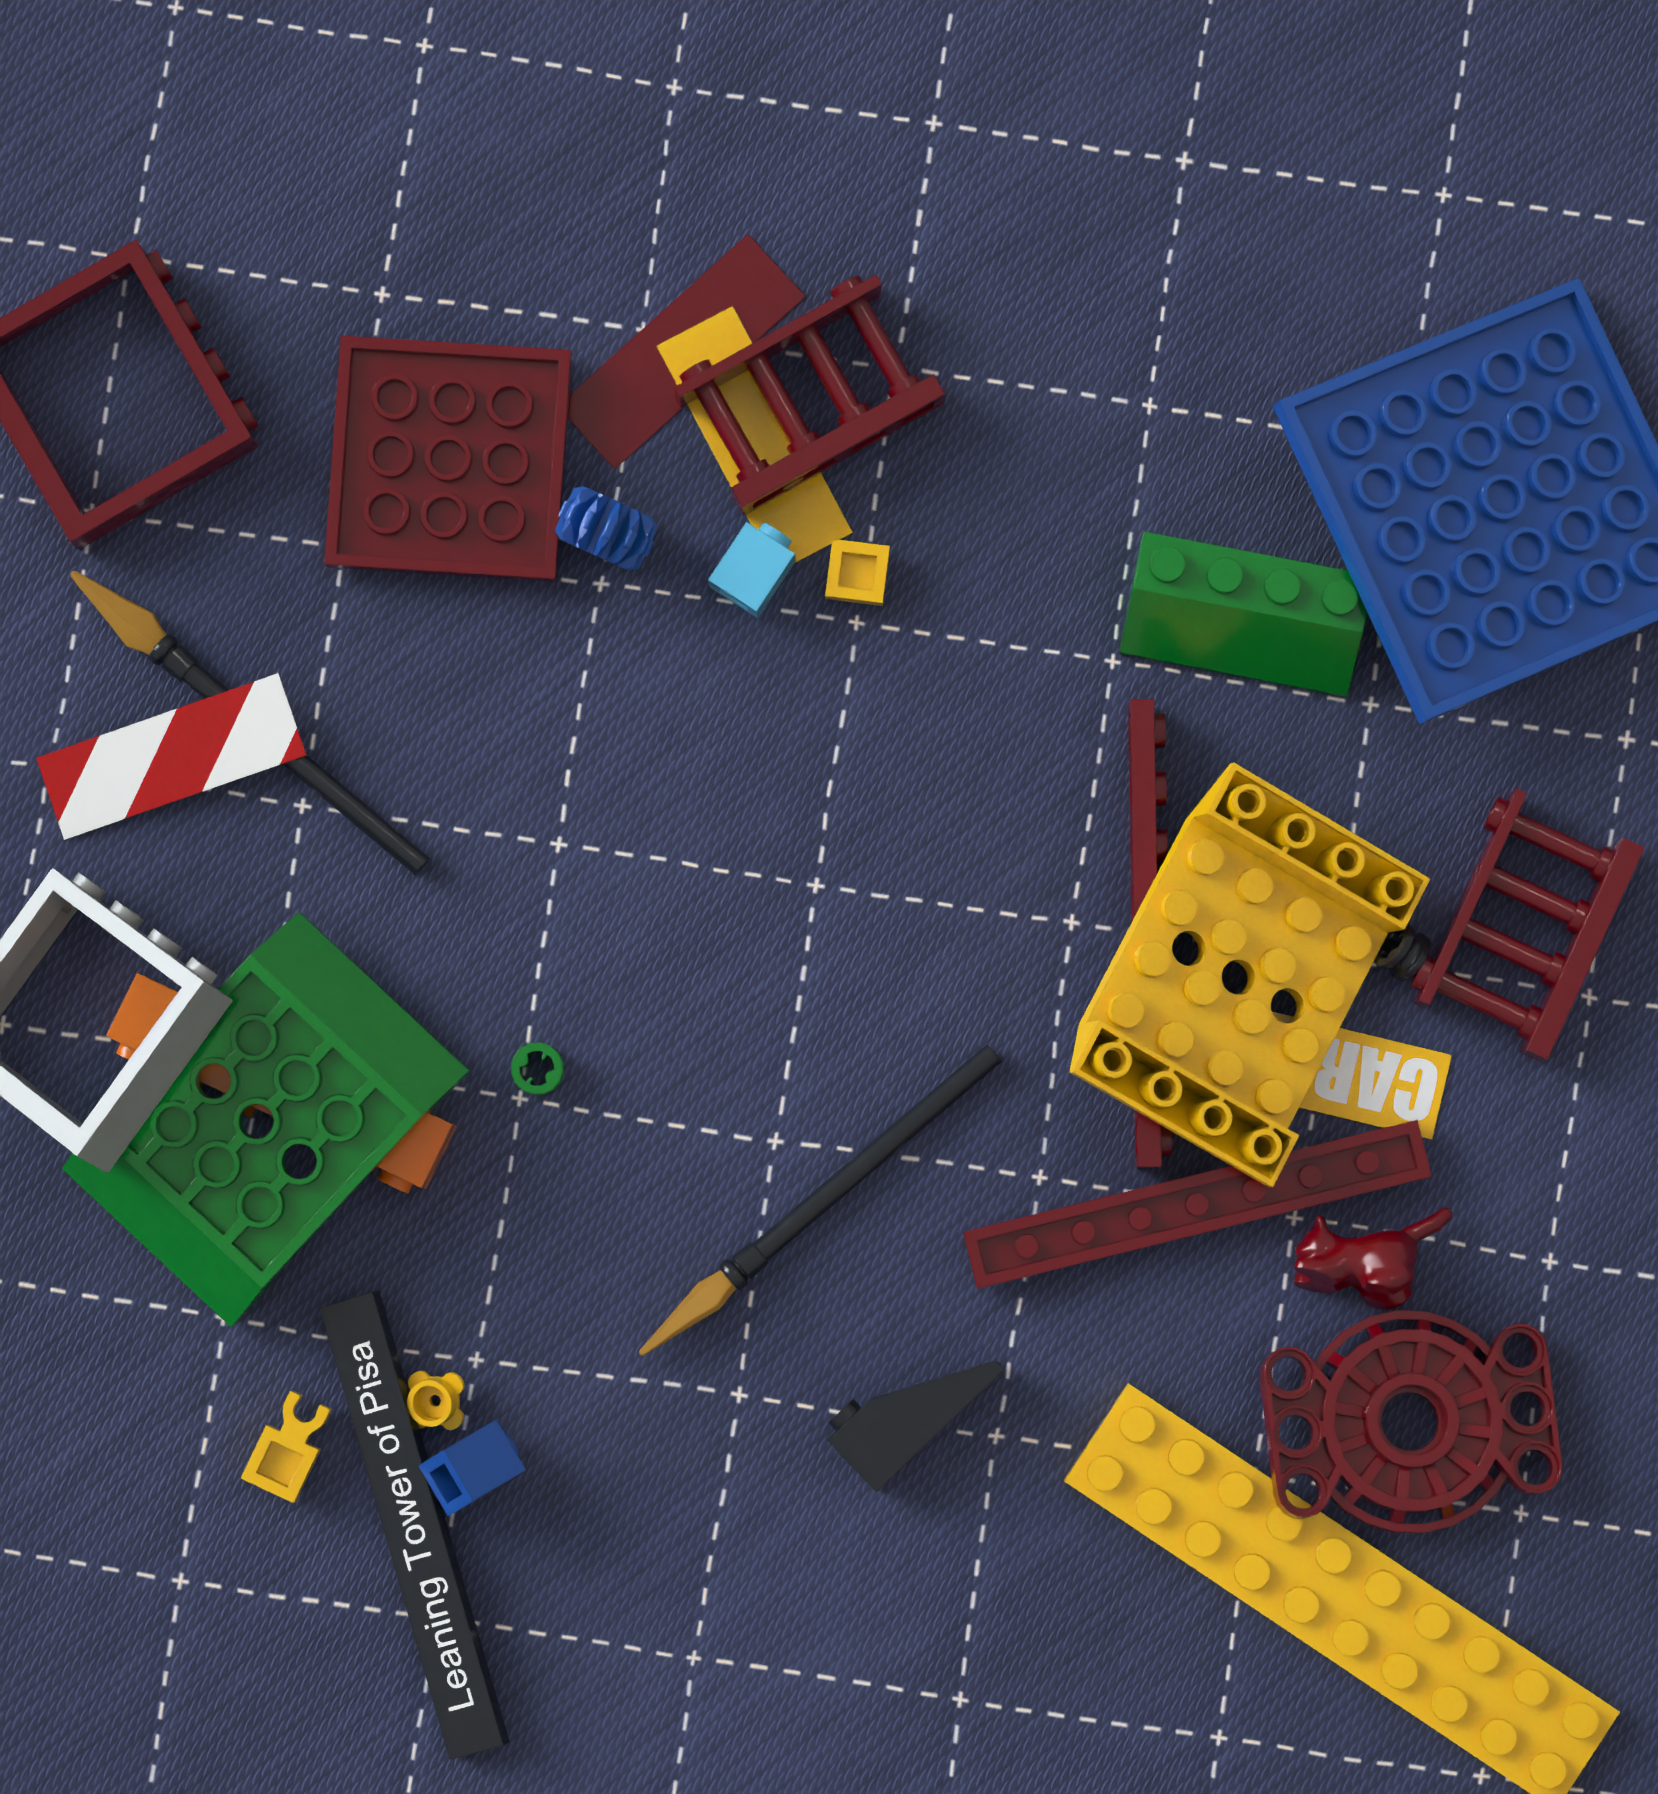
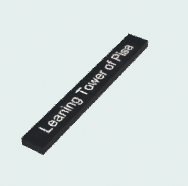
(414, 1526)

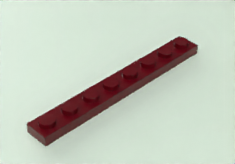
(1147, 850)
(1194, 1205)

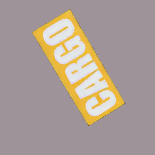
(1378, 1081)

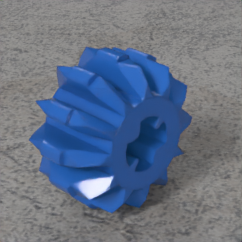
(606, 528)

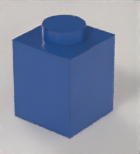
(472, 1467)

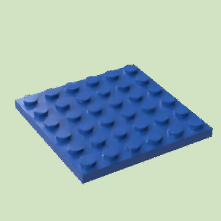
(1488, 497)

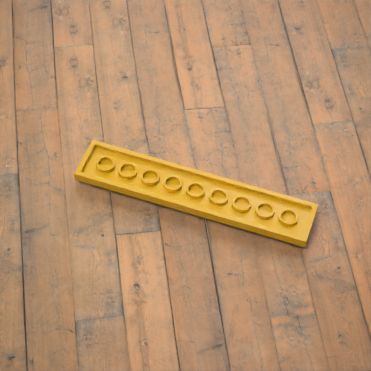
(1341, 1596)

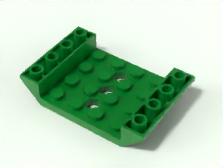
(337, 1074)

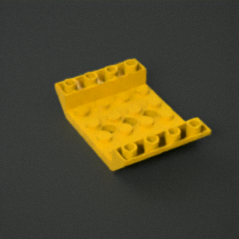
(1301, 914)

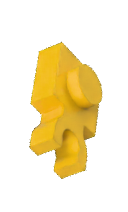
(283, 1456)

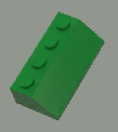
(1243, 614)

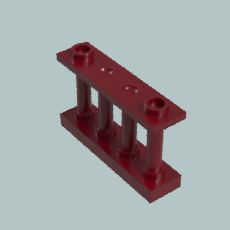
(808, 450)
(1584, 919)

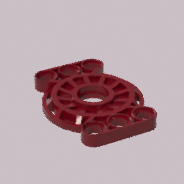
(1470, 1410)

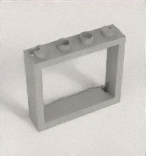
(157, 1058)

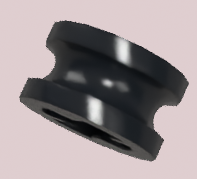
(1403, 952)

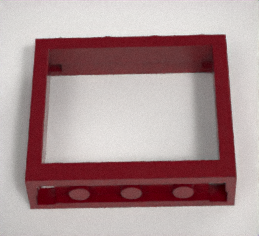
(207, 366)

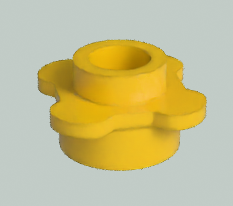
(420, 1405)

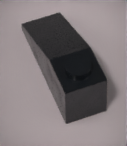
(900, 1423)

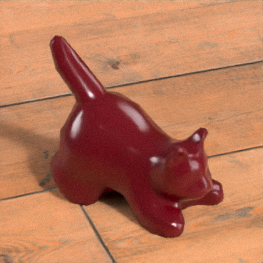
(1374, 1264)

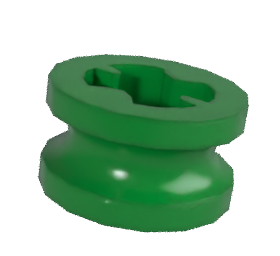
(522, 1059)

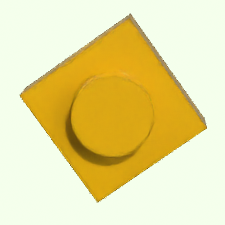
(857, 572)

